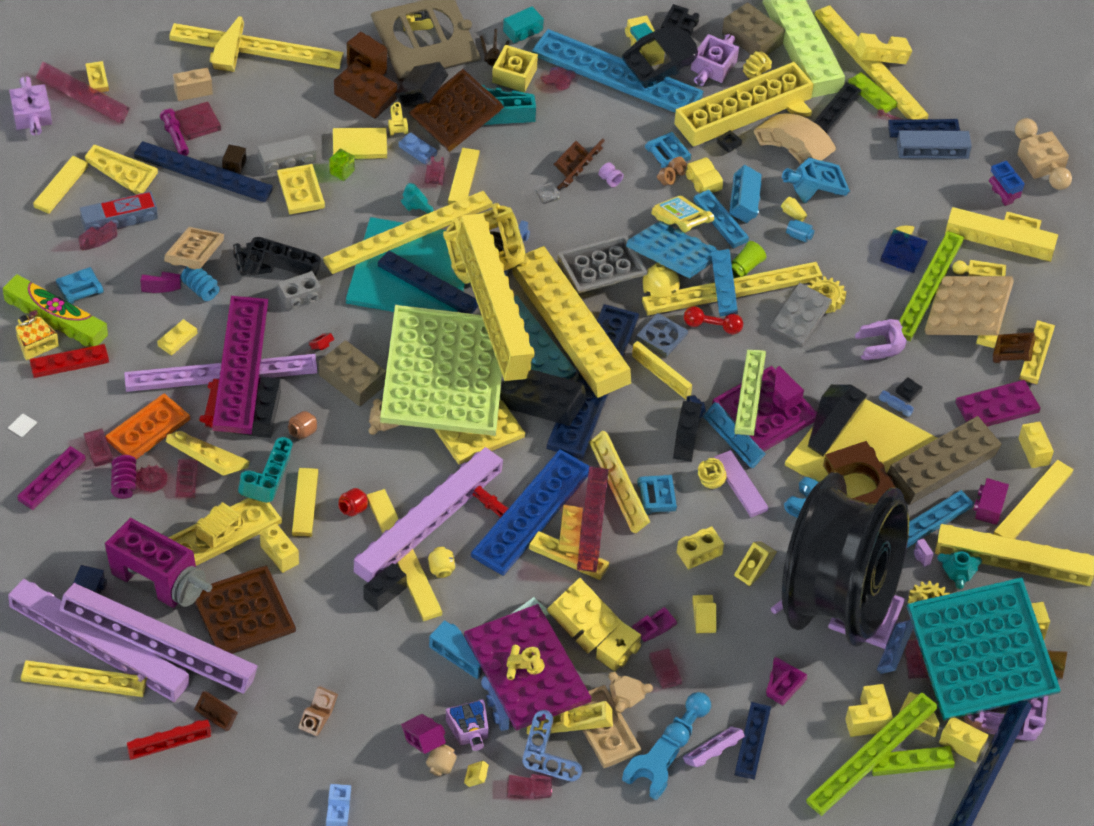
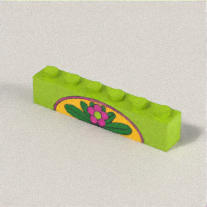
(55, 311)

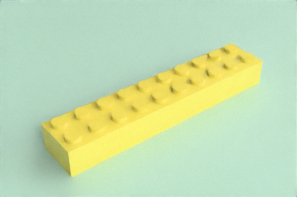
(494, 297)
(572, 323)

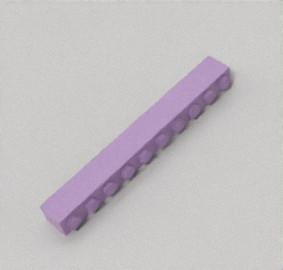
(428, 515)
(158, 638)
(120, 654)

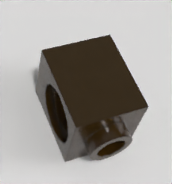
(234, 158)

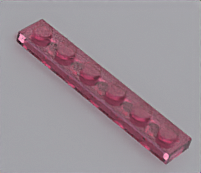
(82, 92)

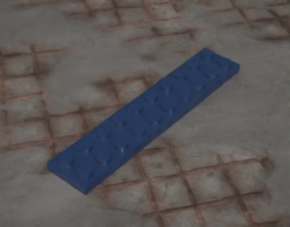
(575, 439)

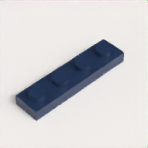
(895, 126)
(753, 740)

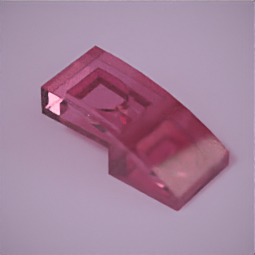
(94, 238)
(664, 668)
(529, 788)

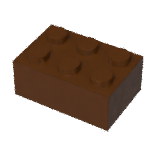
(365, 89)

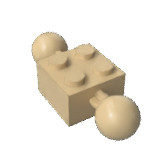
(1043, 154)

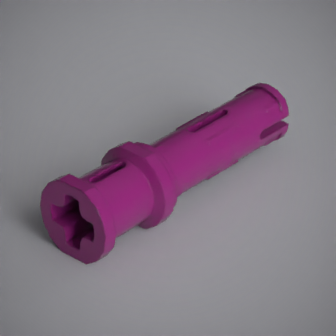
(172, 126)

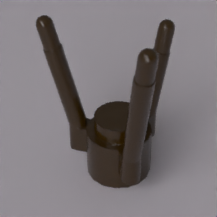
(493, 54)

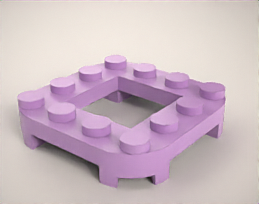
(990, 721)

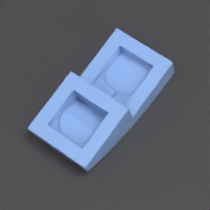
(338, 805)

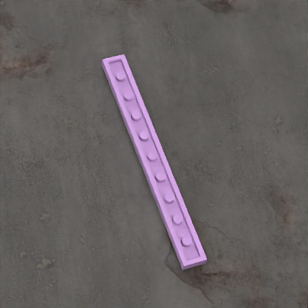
(206, 373)

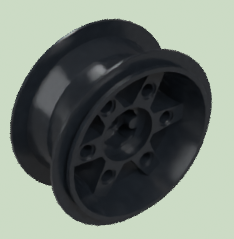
(845, 558)

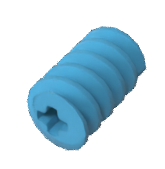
(200, 283)

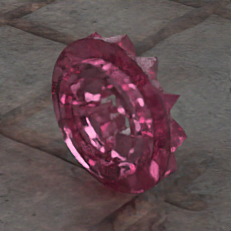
(144, 482)

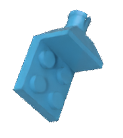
(816, 175)

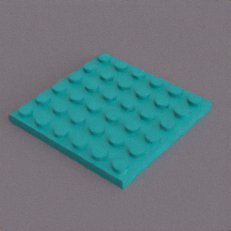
(983, 648)

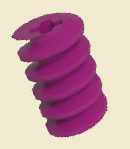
(123, 476)

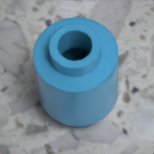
(800, 230)

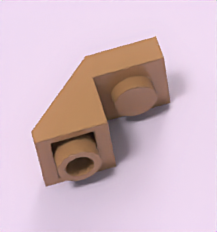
(319, 711)

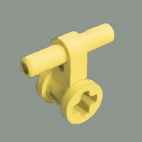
(397, 123)
(524, 661)

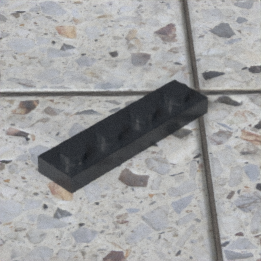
(837, 107)

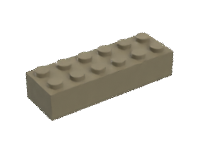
(944, 460)

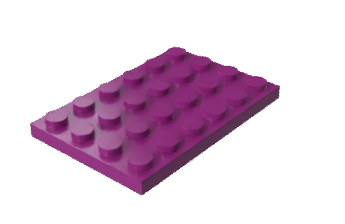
(553, 689)

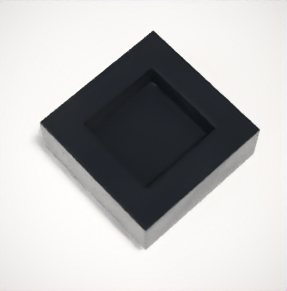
(729, 141)
(909, 389)

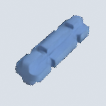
(896, 403)

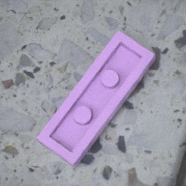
(713, 747)

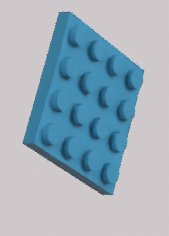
(672, 249)

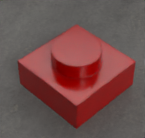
(322, 341)

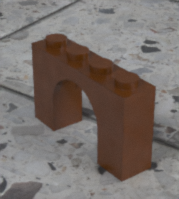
(860, 460)

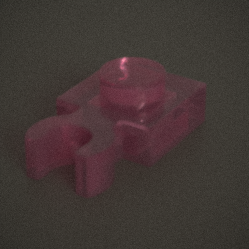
(435, 172)

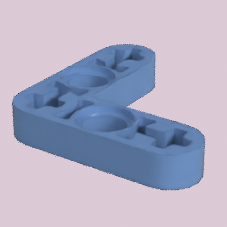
(539, 751)

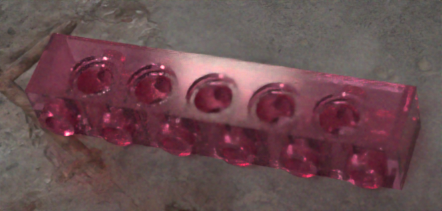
(592, 519)

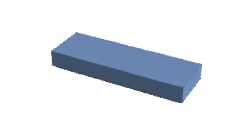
(895, 647)

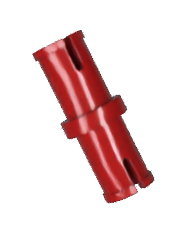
(490, 501)

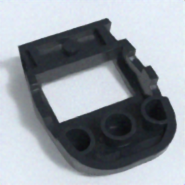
(674, 42)

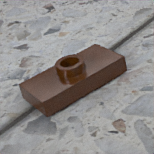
(216, 711)

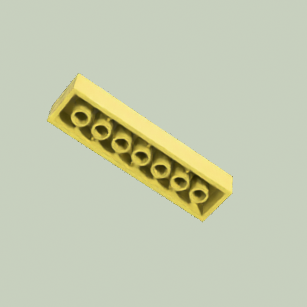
(743, 104)

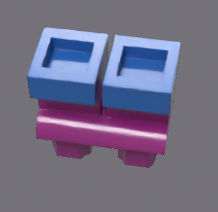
(1006, 182)

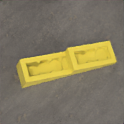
(581, 718)

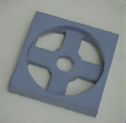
(655, 343)

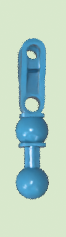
(676, 735)

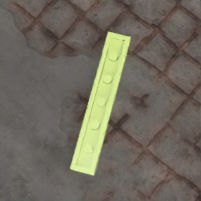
(750, 392)

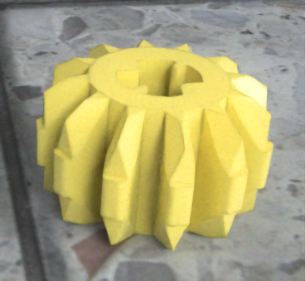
(756, 64)

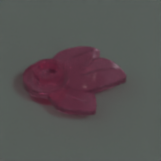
(559, 77)

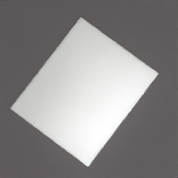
(22, 425)

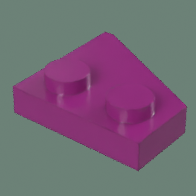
(784, 681)

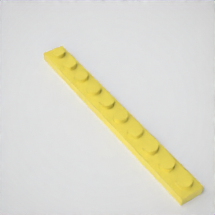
(260, 46)
(875, 69)
(406, 232)
(743, 286)

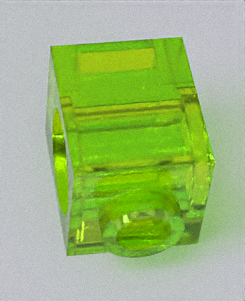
(342, 164)

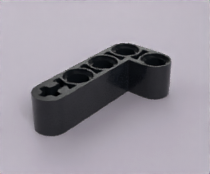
(279, 256)

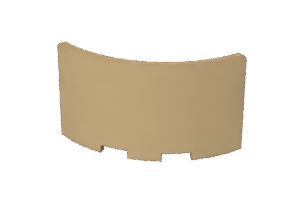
(797, 134)

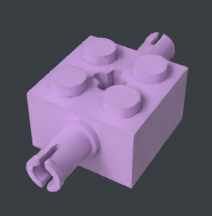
(715, 59)
(30, 106)

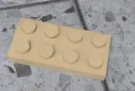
(194, 248)
(611, 743)

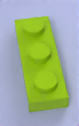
(873, 93)

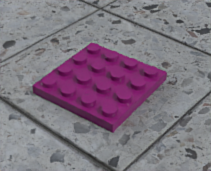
(772, 422)

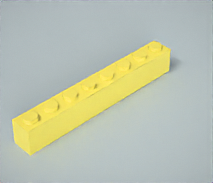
(1017, 554)

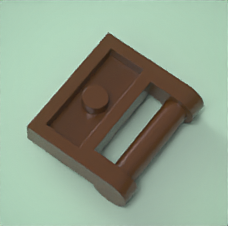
(1014, 343)

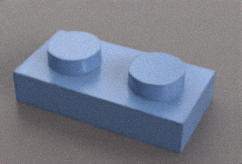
(417, 148)

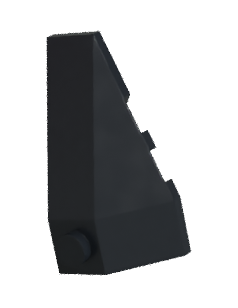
(834, 413)

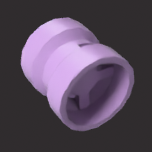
(610, 174)

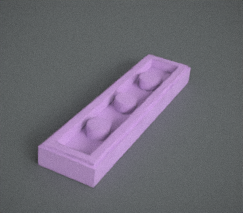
(742, 485)

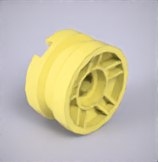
(715, 479)

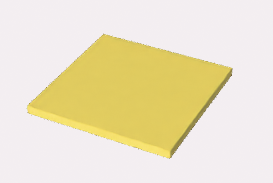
(884, 431)

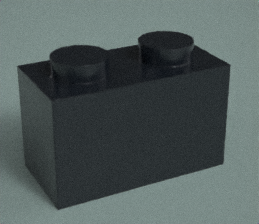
(385, 587)

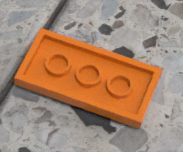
(148, 427)

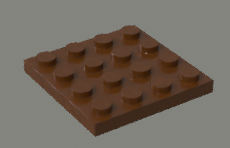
(456, 110)
(244, 611)

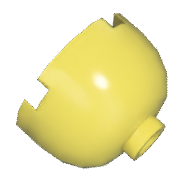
(660, 281)

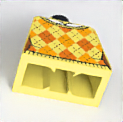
(35, 336)

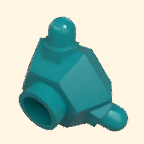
(415, 199)
(959, 567)

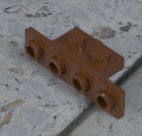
(573, 159)

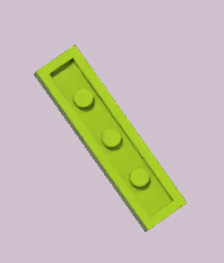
(915, 761)

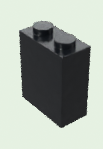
(421, 84)
(687, 431)

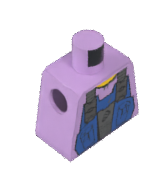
(469, 723)

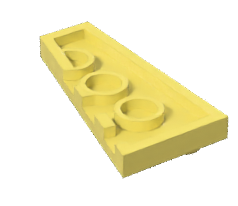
(124, 170)
(207, 454)

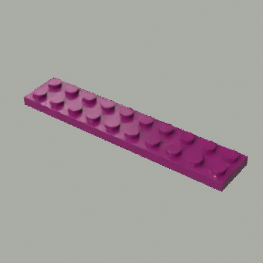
(240, 365)

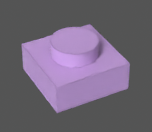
(923, 552)

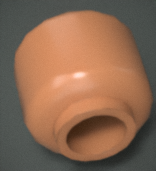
(302, 425)

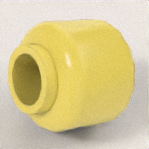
(441, 562)

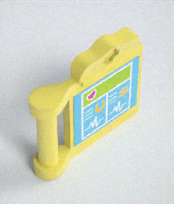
(679, 211)

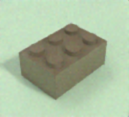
(753, 30)
(352, 373)

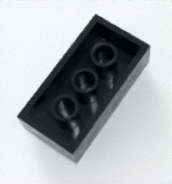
(544, 397)

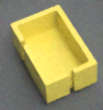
(584, 610)

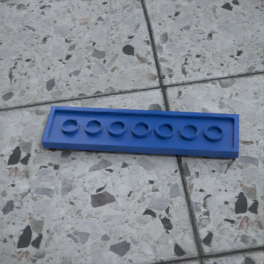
(531, 512)

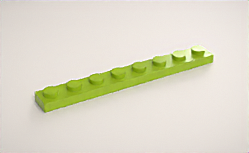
(929, 284)
(871, 754)

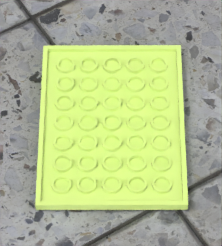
(441, 372)

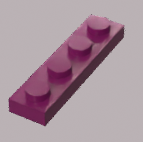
(51, 478)

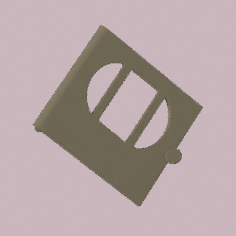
(450, 53)

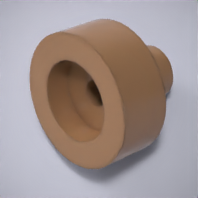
(679, 165)
(666, 176)

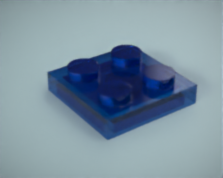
(904, 251)

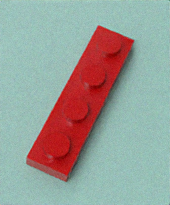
(69, 361)
(169, 739)

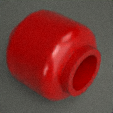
(353, 502)

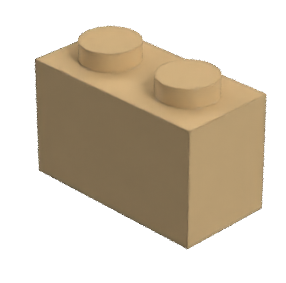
(192, 84)

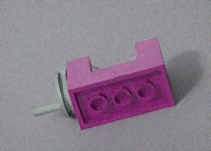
(160, 559)

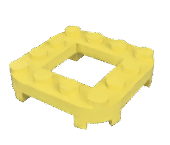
(513, 244)

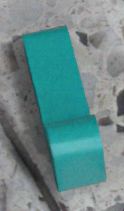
(265, 485)

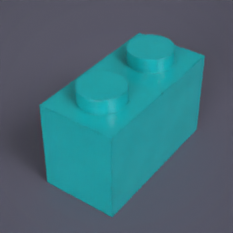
(523, 24)

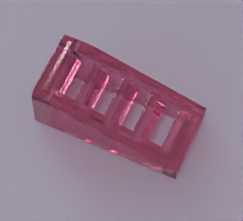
(186, 464)

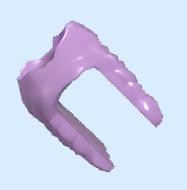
(894, 337)

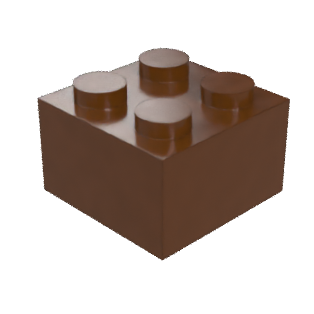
(367, 52)

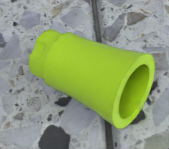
(748, 259)

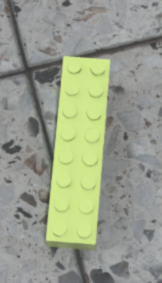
(807, 44)

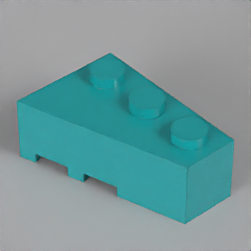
(518, 107)

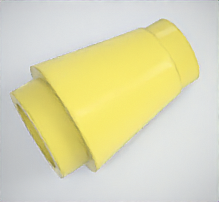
(793, 209)

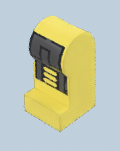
(419, 21)

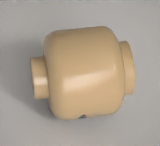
(441, 760)

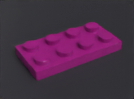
(999, 403)

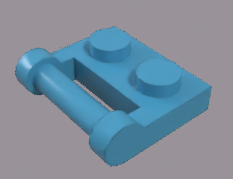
(670, 145)
(78, 284)
(663, 493)

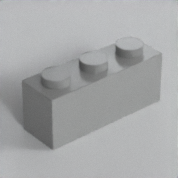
(287, 154)

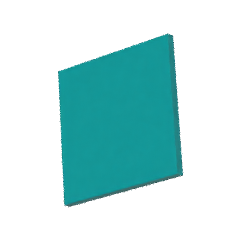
(382, 290)

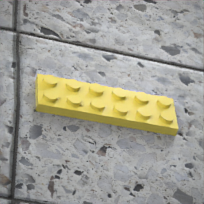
(254, 519)

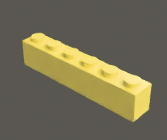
(1002, 234)

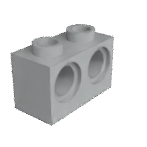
(299, 290)

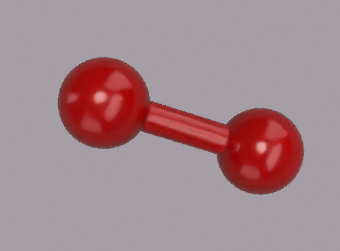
(731, 323)

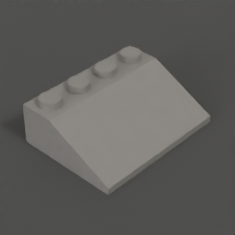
(600, 264)

